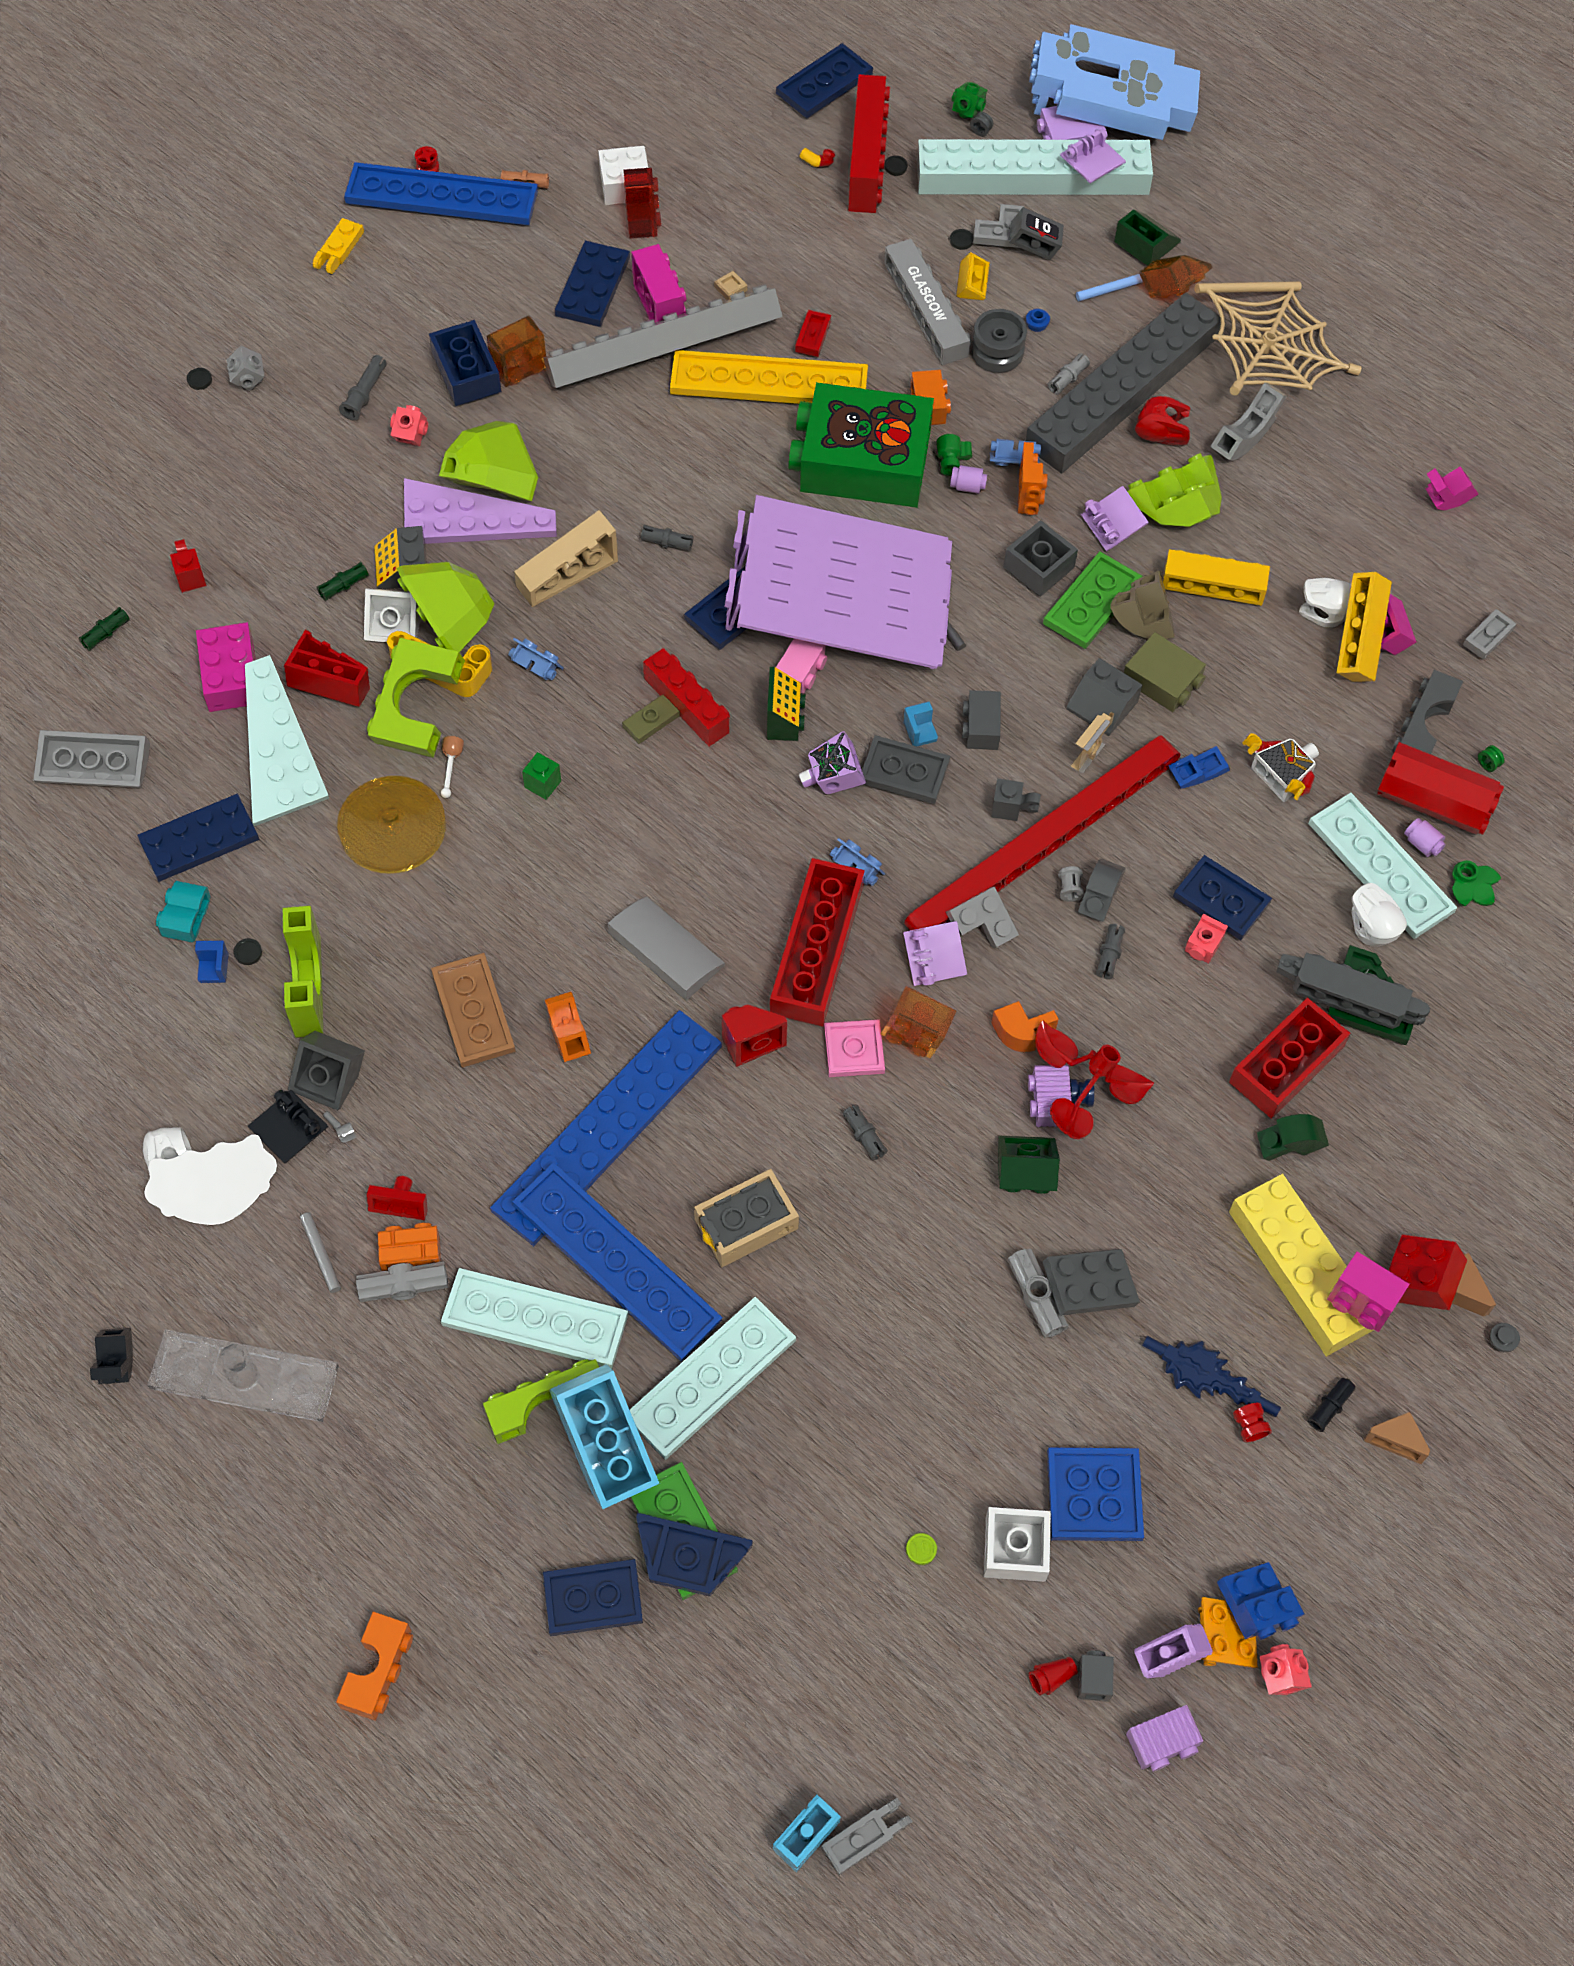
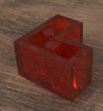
(641, 202)

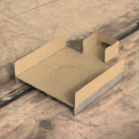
(1092, 741)

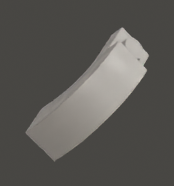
(1245, 433)

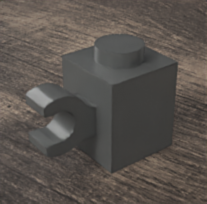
(1009, 800)

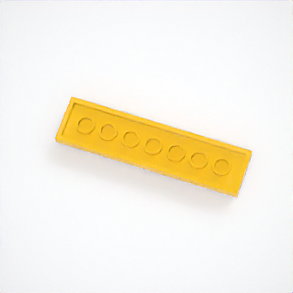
(758, 376)

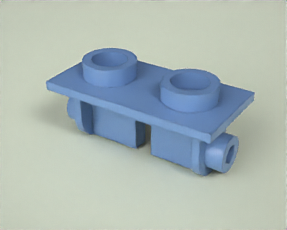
(1006, 454)
(544, 663)
(849, 854)

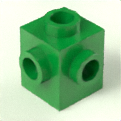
(969, 100)

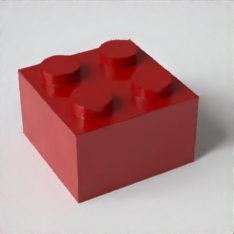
(1431, 1270)

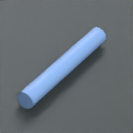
(1108, 287)

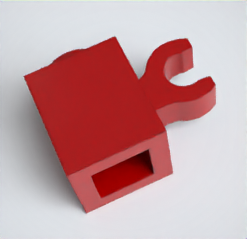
(187, 567)

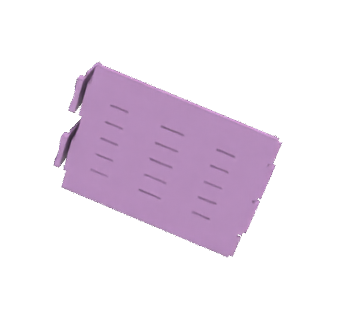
(841, 582)

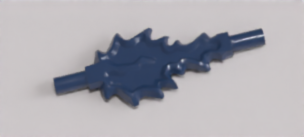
(1202, 1370)

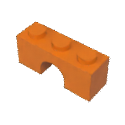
(368, 1693)

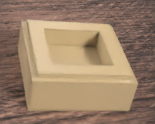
(730, 284)

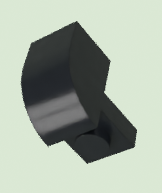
(113, 1356)

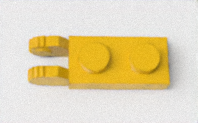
(338, 245)

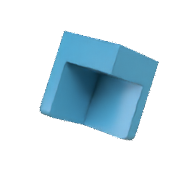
(919, 724)

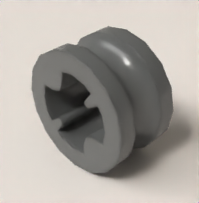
(981, 124)

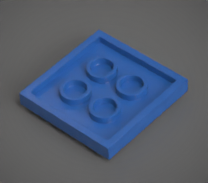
(1095, 1494)

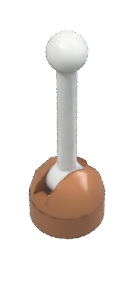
(452, 748)

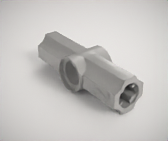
(1031, 1277)
(402, 1281)

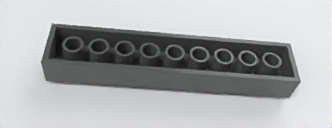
(1123, 382)

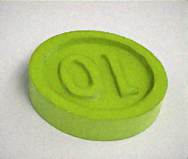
(921, 1549)

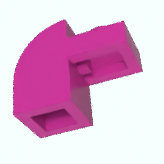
(1451, 489)

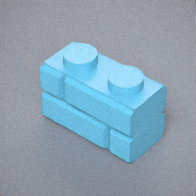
(806, 1833)

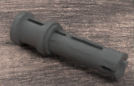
(359, 394)

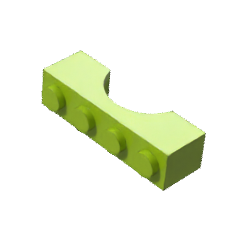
(510, 1411)

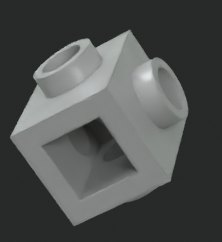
(245, 368)

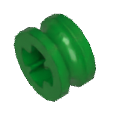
(1491, 758)

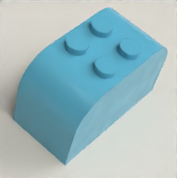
(604, 1436)

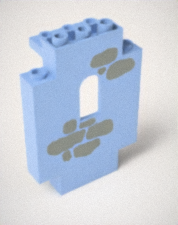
(1143, 99)

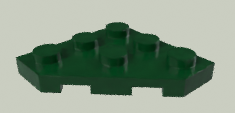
(1370, 963)

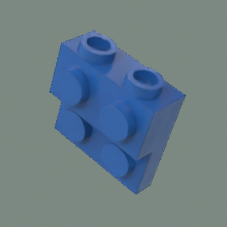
(1260, 1601)

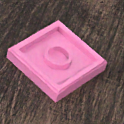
(854, 1048)

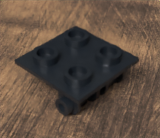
(287, 1125)

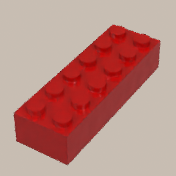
(868, 144)
(817, 942)

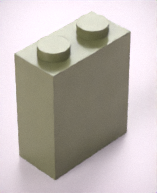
(1165, 672)

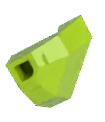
(492, 459)
(1181, 494)
(449, 599)

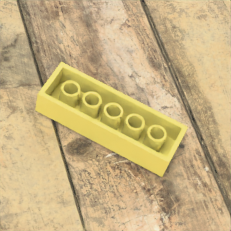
(1297, 1259)

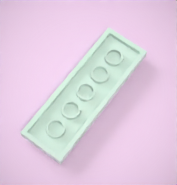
(1380, 860)
(534, 1317)
(710, 1377)

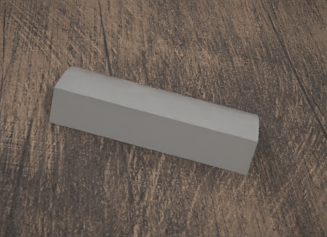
(91, 759)
(665, 947)

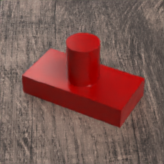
(397, 1201)

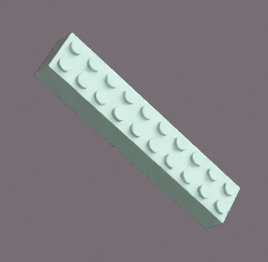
(1025, 168)

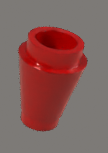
(1051, 1675)

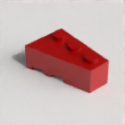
(324, 672)

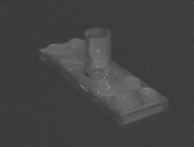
(243, 1375)

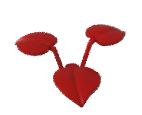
(1124, 1083)

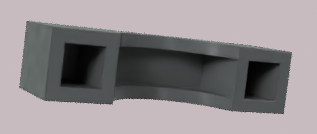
(1437, 699)

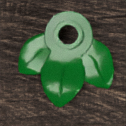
(1476, 886)

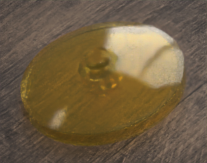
(391, 824)

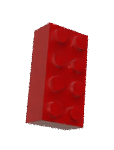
(1289, 1057)

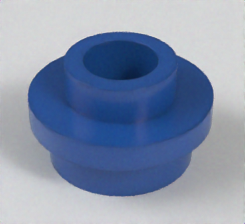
(1037, 320)

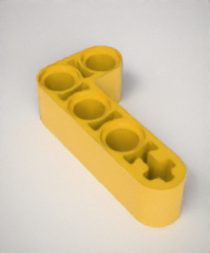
(472, 670)

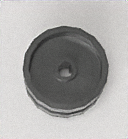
(999, 340)

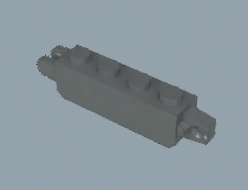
(1352, 991)

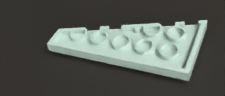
(280, 759)

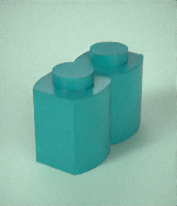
(183, 911)

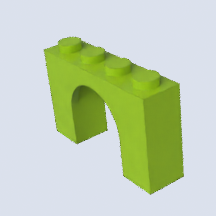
(410, 663)
(304, 993)

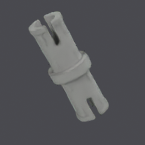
(1068, 373)

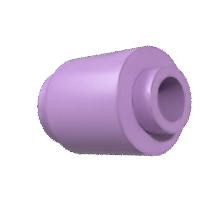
(968, 479)
(1425, 837)

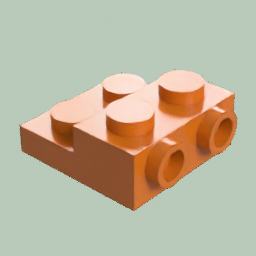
(1031, 482)

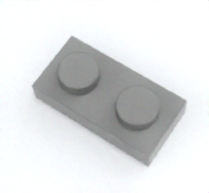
(1489, 634)

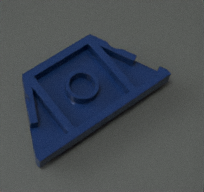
(688, 1555)

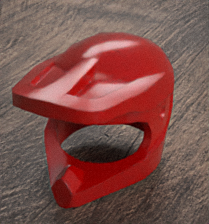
(1159, 427)

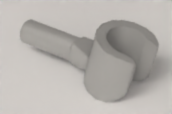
(344, 1132)

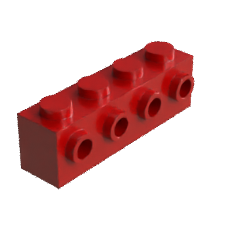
(681, 688)

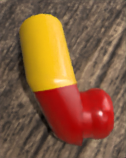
(818, 160)

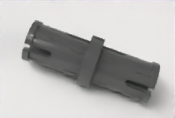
(667, 538)
(1110, 951)
(865, 1132)

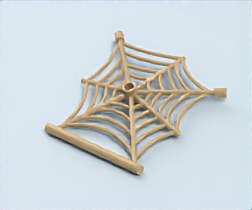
(1268, 341)

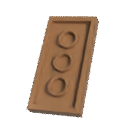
(473, 1010)

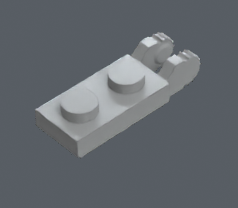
(863, 1837)

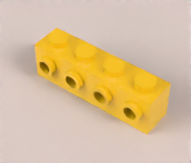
(1216, 577)
(1364, 627)

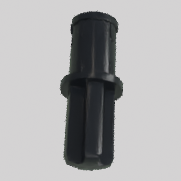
(1331, 1404)

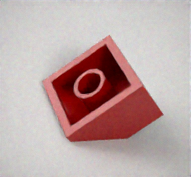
(752, 1033)

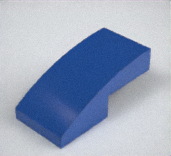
(1199, 769)

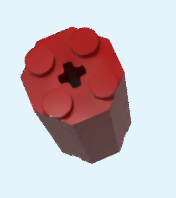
(1440, 789)

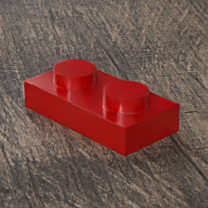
(813, 333)

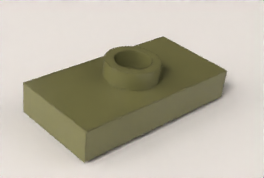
(651, 719)

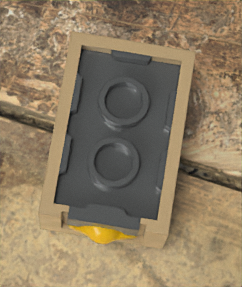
(746, 1218)

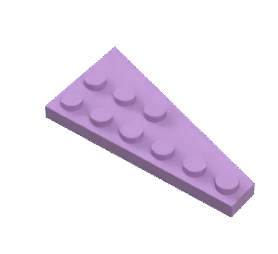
(467, 516)

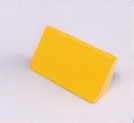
(972, 277)

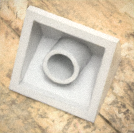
(389, 612)

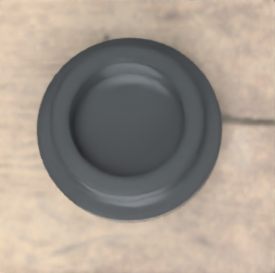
(1504, 1337)

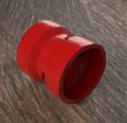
(1251, 1420)

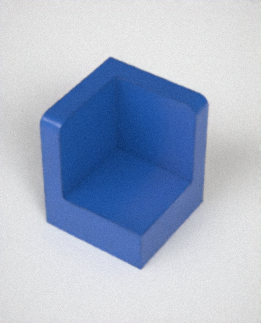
(212, 961)

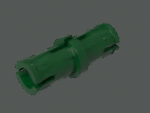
(342, 581)
(104, 628)

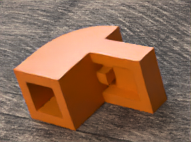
(567, 1027)
(1016, 1029)

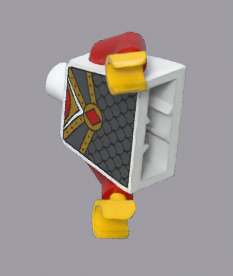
(1283, 765)

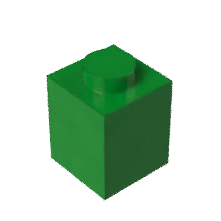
(541, 776)

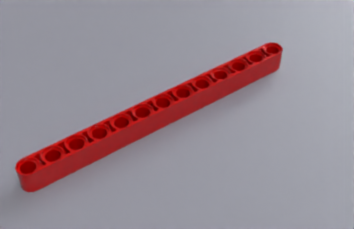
(1050, 831)

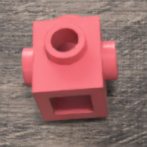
(409, 425)
(1285, 1670)

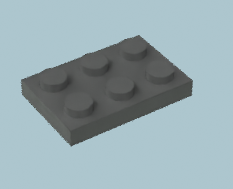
(905, 769)
(1091, 1282)

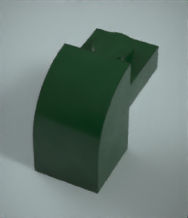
(1293, 1133)

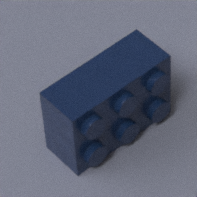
(465, 362)

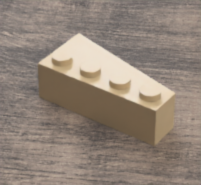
(568, 560)

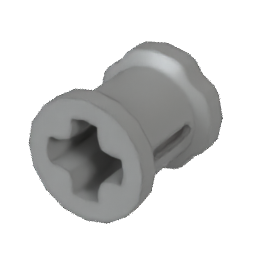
(1071, 884)

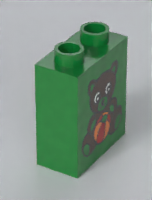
(863, 444)

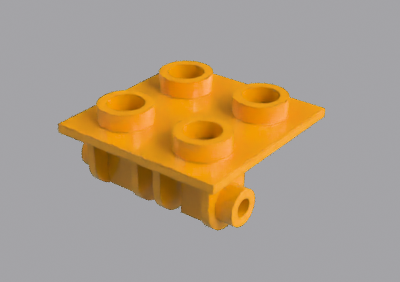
(1225, 1636)

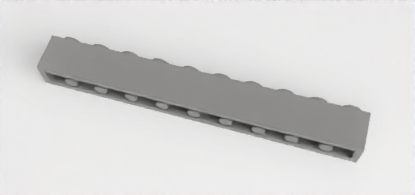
(662, 336)

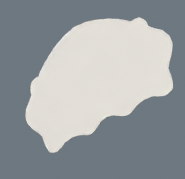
(213, 1183)

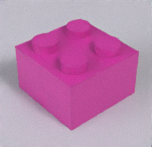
(1367, 1292)

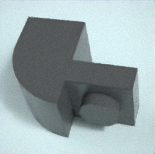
(1101, 889)

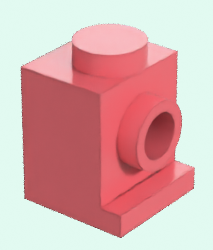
(1206, 939)

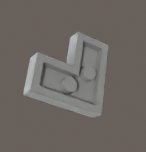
(996, 232)
(989, 912)

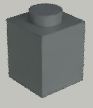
(1095, 1676)

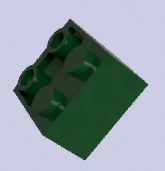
(1144, 237)

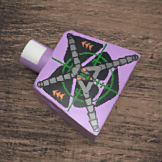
(834, 766)

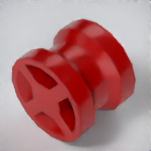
(426, 159)

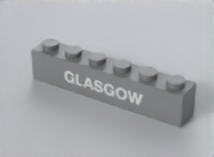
(927, 301)

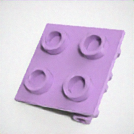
(1092, 156)
(1114, 518)
(935, 953)

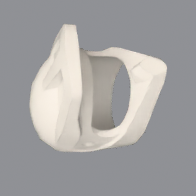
(1329, 596)
(1378, 914)
(165, 1144)

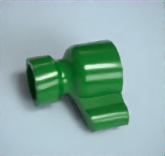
(951, 450)

